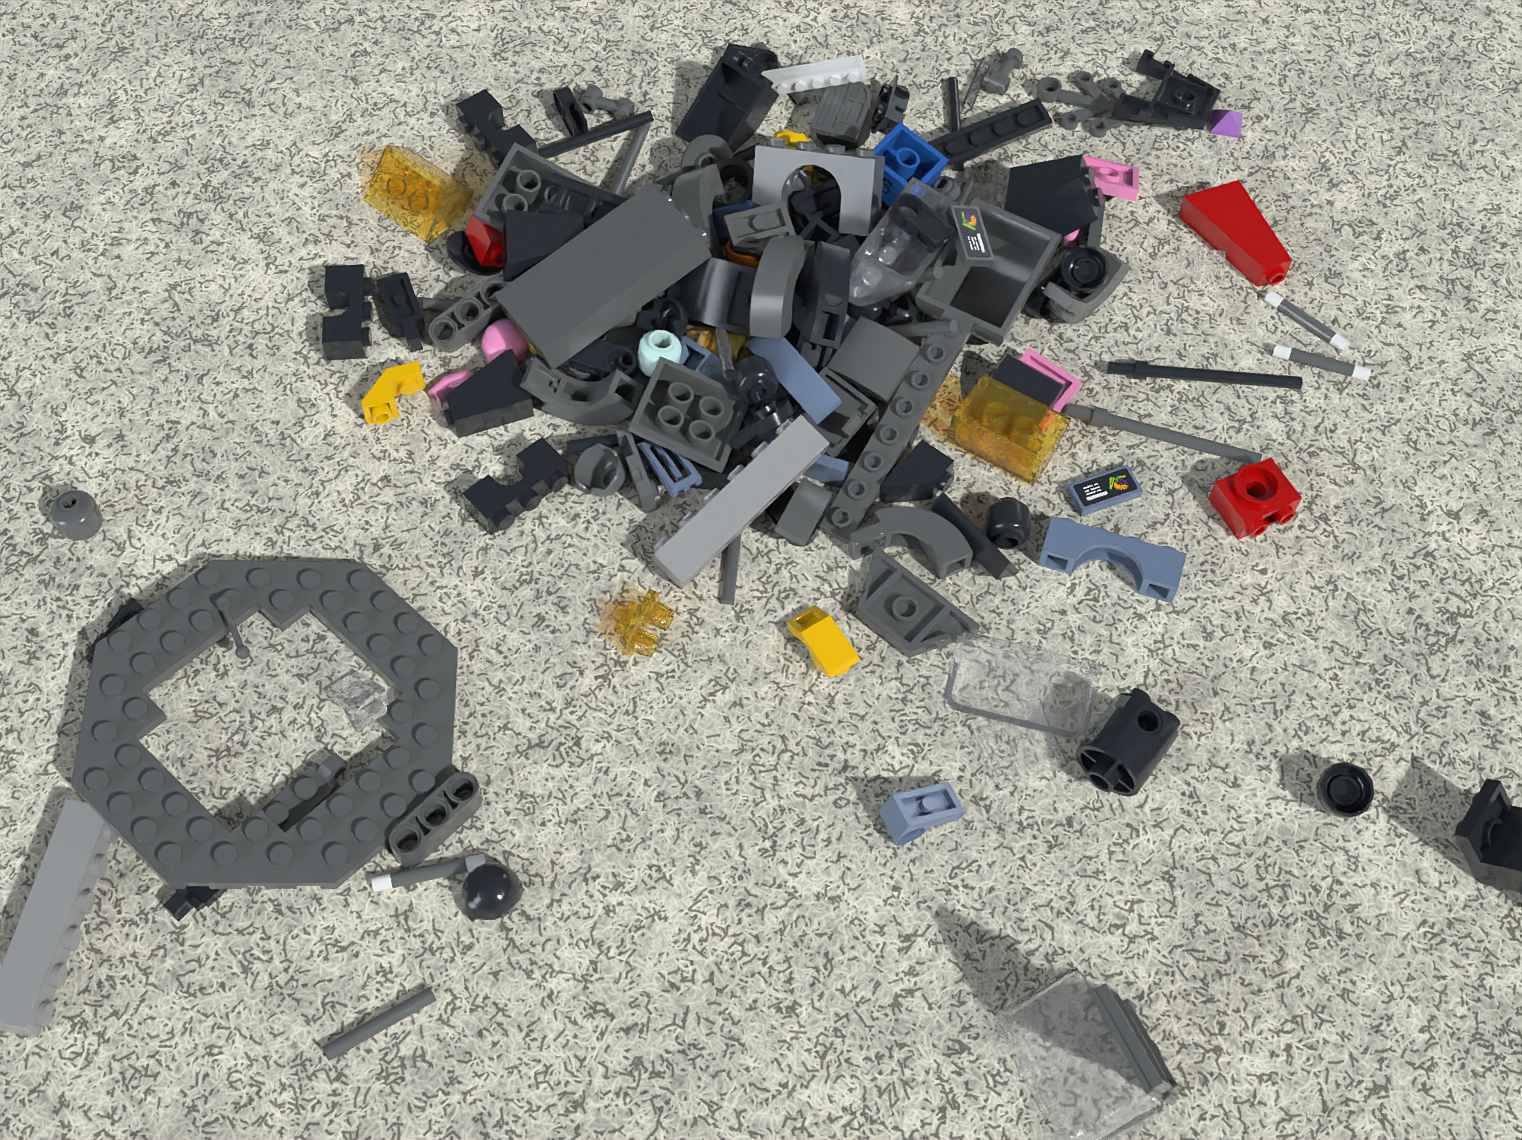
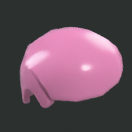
(504, 336)

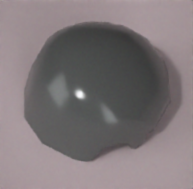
(600, 470)

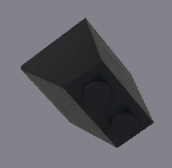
(1055, 194)

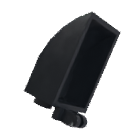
(730, 103)
(717, 294)

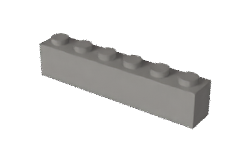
(740, 501)
(53, 918)

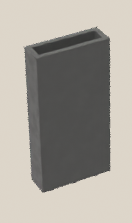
(604, 275)

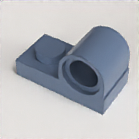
(915, 811)

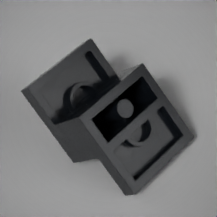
(1493, 838)

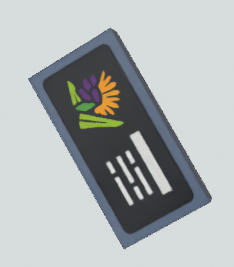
(1104, 490)

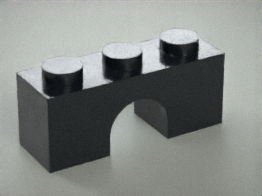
(481, 118)
(347, 333)
(498, 505)

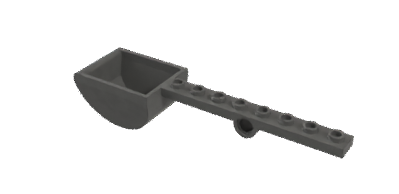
(985, 306)

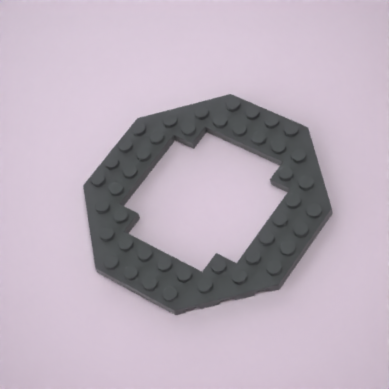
(346, 829)

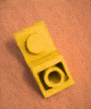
(379, 403)
(824, 641)

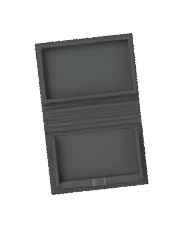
(1136, 1044)

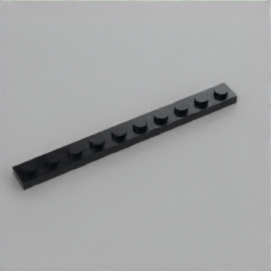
(956, 146)

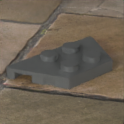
(908, 609)

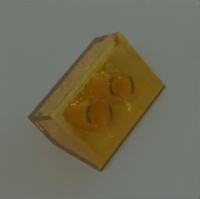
(417, 193)
(1007, 429)

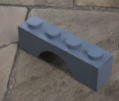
(1152, 566)

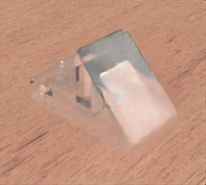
(359, 698)

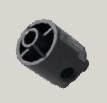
(1127, 743)

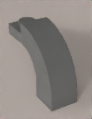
(695, 194)
(776, 284)
(1076, 307)
(582, 401)
(915, 529)

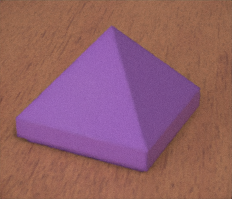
(1226, 123)

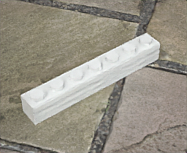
(817, 74)

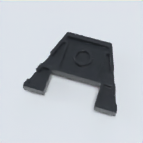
(1177, 102)

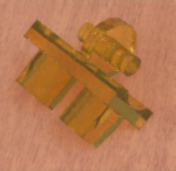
(635, 620)

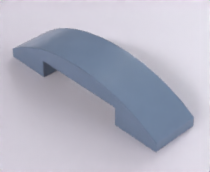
(797, 376)

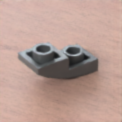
(803, 512)

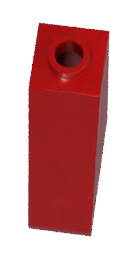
(1233, 223)

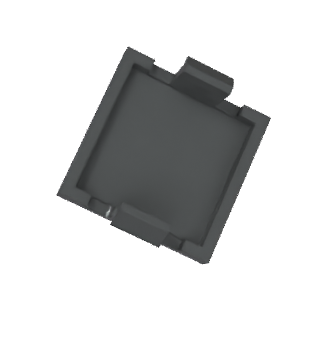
(845, 419)

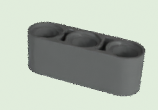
(454, 316)
(440, 802)

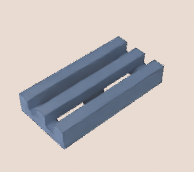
(682, 483)

